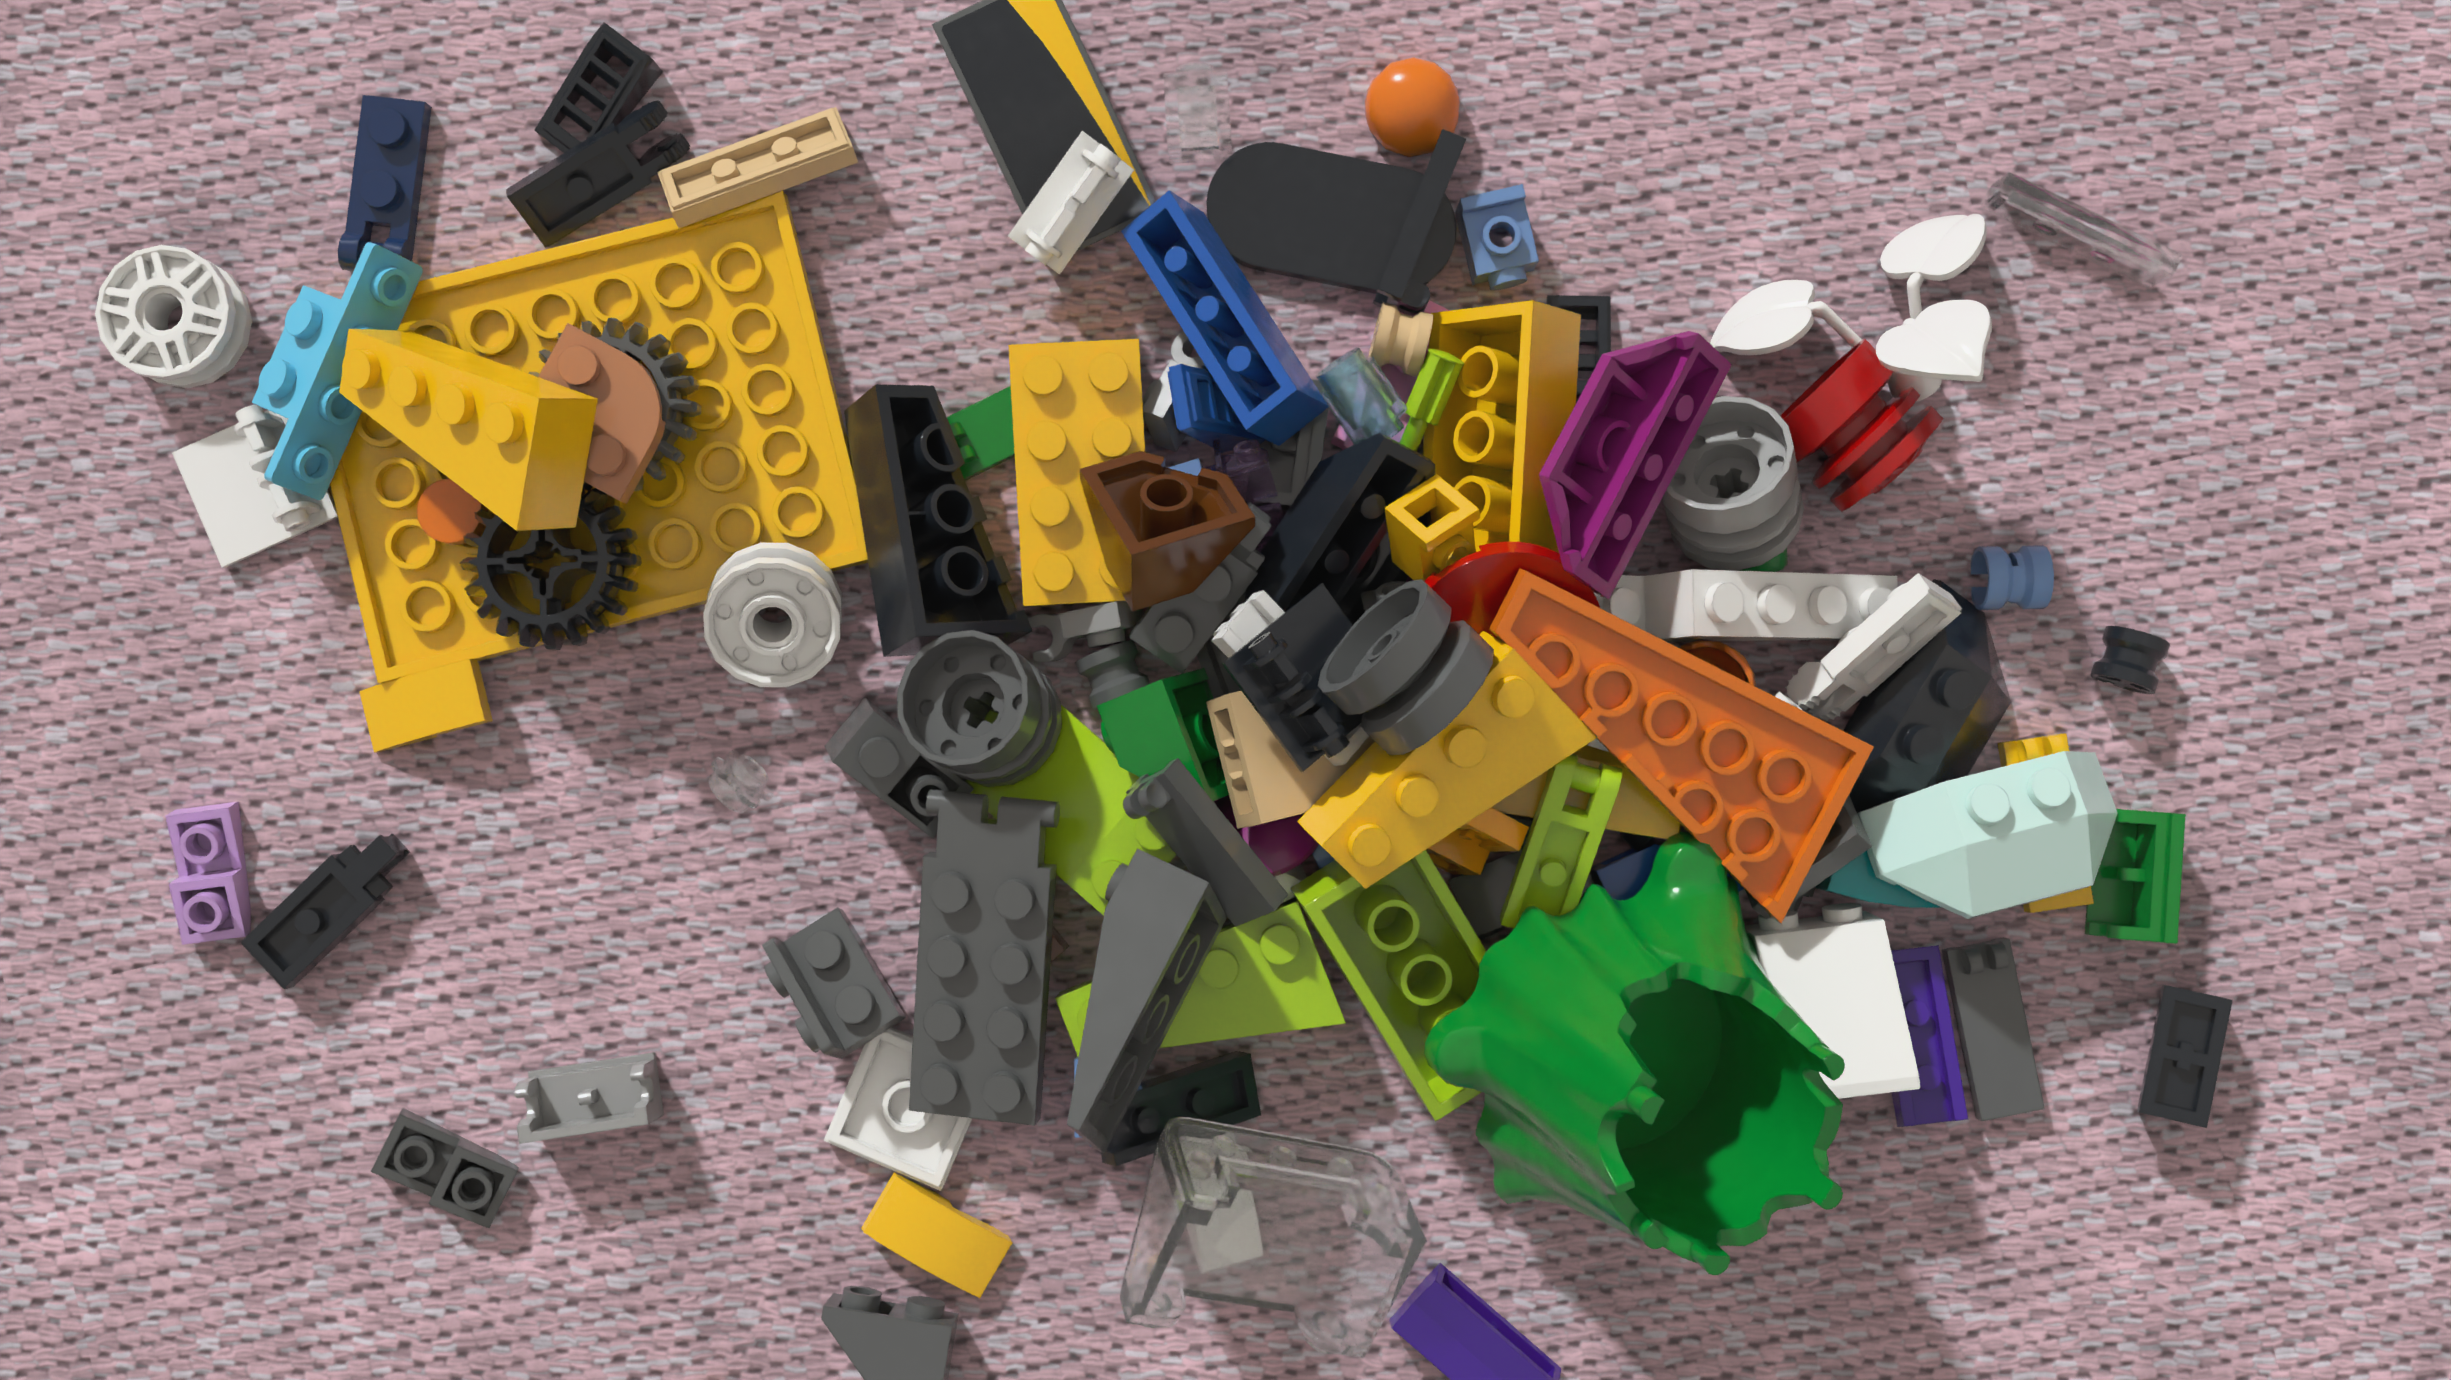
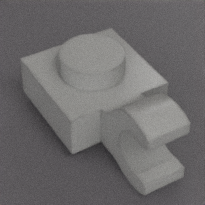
(1157, 401)
(1099, 624)

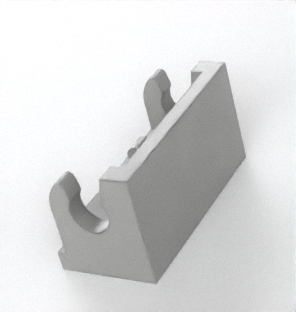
(590, 1097)

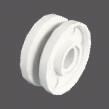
(136, 310)
(768, 651)

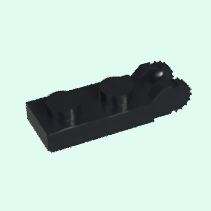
(594, 175)

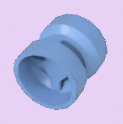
(2014, 577)

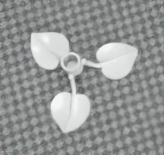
(1930, 346)

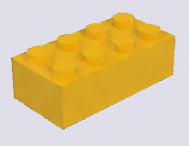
(1069, 412)
(1505, 412)

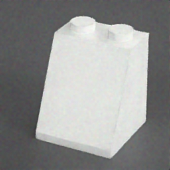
(1847, 991)

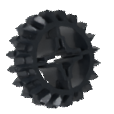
(553, 587)

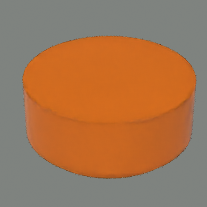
(448, 512)

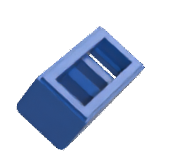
(1203, 409)

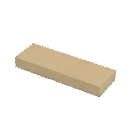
(757, 167)

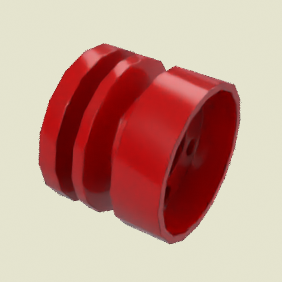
(1857, 426)

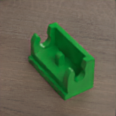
(2139, 879)

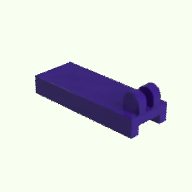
(1932, 1040)

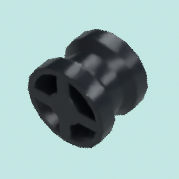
(2130, 659)

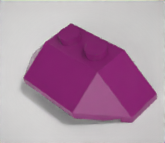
(1625, 450)

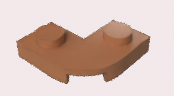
(627, 411)

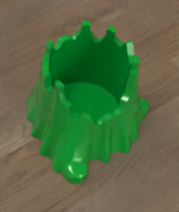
(1647, 1065)

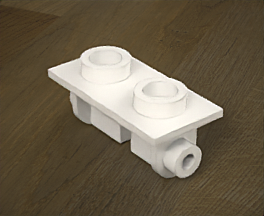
(1070, 202)

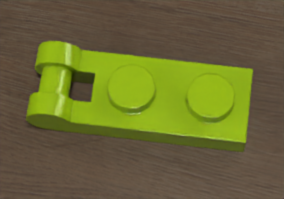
(1562, 840)

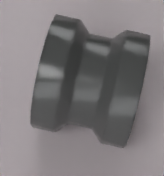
(1112, 672)

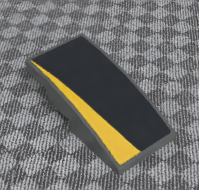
(1035, 96)

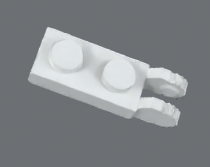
(1874, 649)

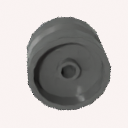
(1406, 668)

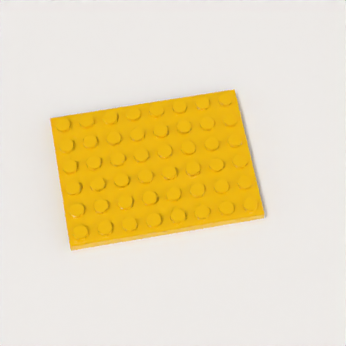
(764, 458)

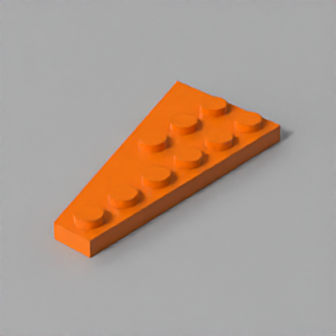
(1706, 745)

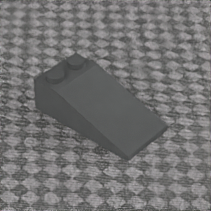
(1145, 964)

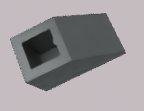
(879, 757)
(892, 1338)

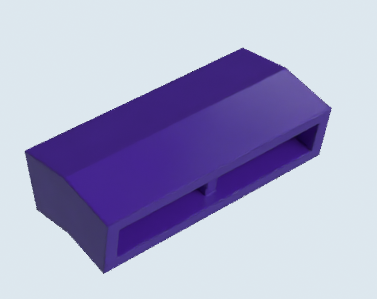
(1466, 1334)

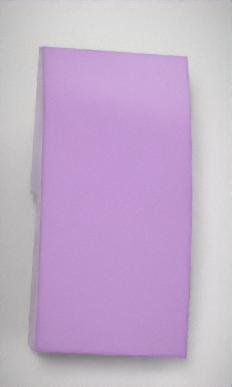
(212, 881)

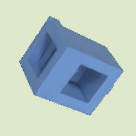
(1487, 262)

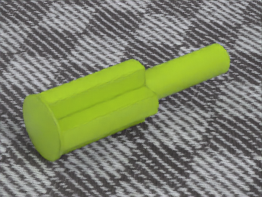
(1430, 394)

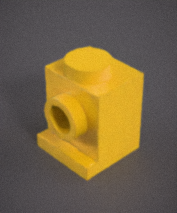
(1433, 548)

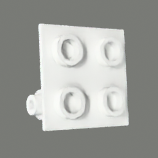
(233, 497)

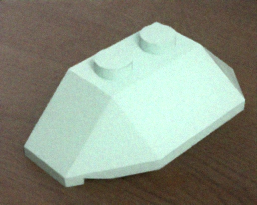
(1996, 834)

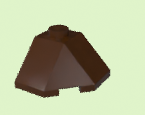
(1162, 525)

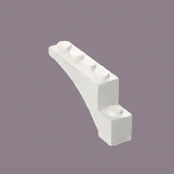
(1747, 604)

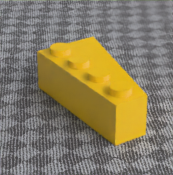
(482, 424)
(1403, 804)

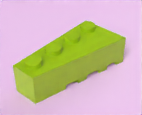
(1251, 984)

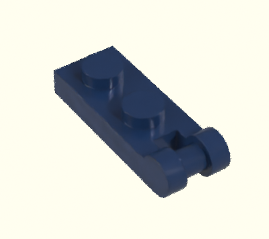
(386, 176)

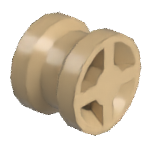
(1401, 339)

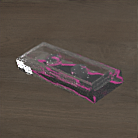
(2080, 231)

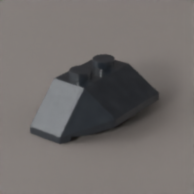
(1339, 526)
(1931, 712)

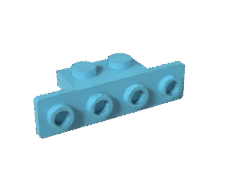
(307, 367)

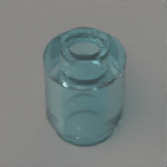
(1361, 396)

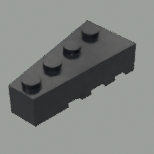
(923, 525)

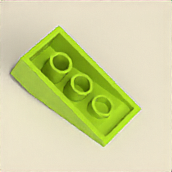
(1092, 826)

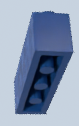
(1224, 319)

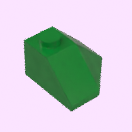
(1165, 724)

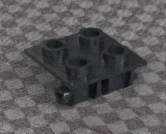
(1282, 675)

